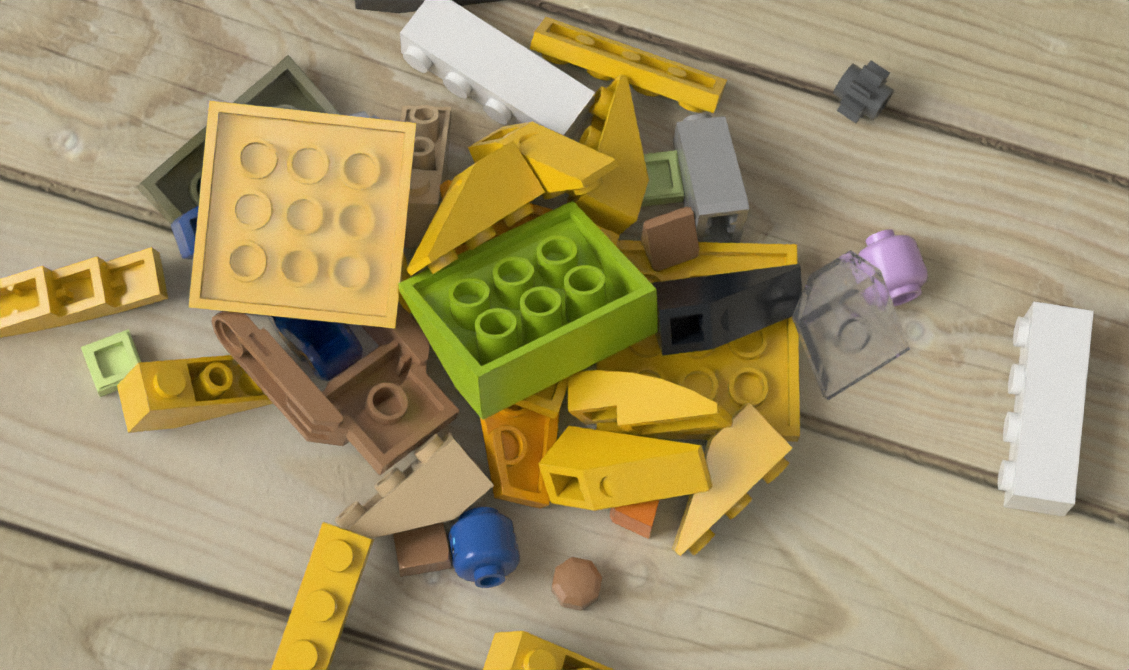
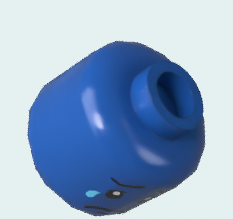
(484, 547)

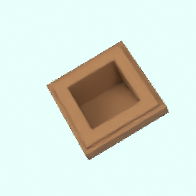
(670, 239)
(422, 550)

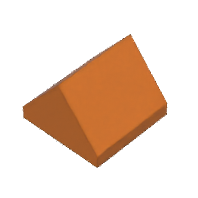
(636, 517)

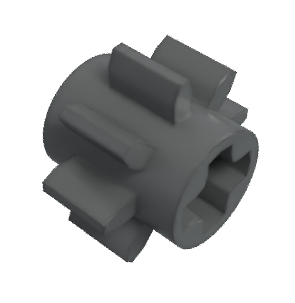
(863, 91)

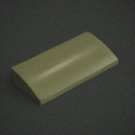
(177, 182)

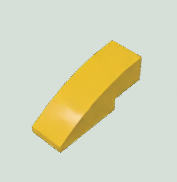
(641, 404)

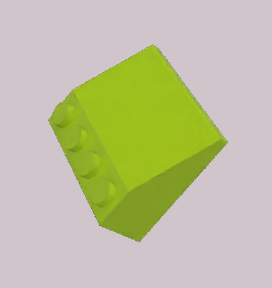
(531, 308)

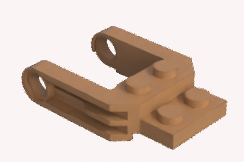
(377, 404)

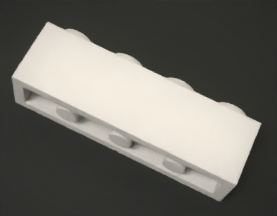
(493, 69)
(1047, 409)

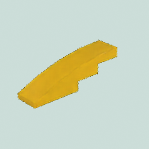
(79, 292)

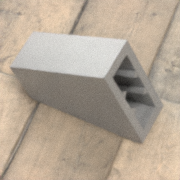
(711, 178)

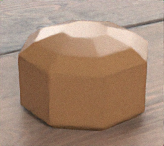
(576, 583)

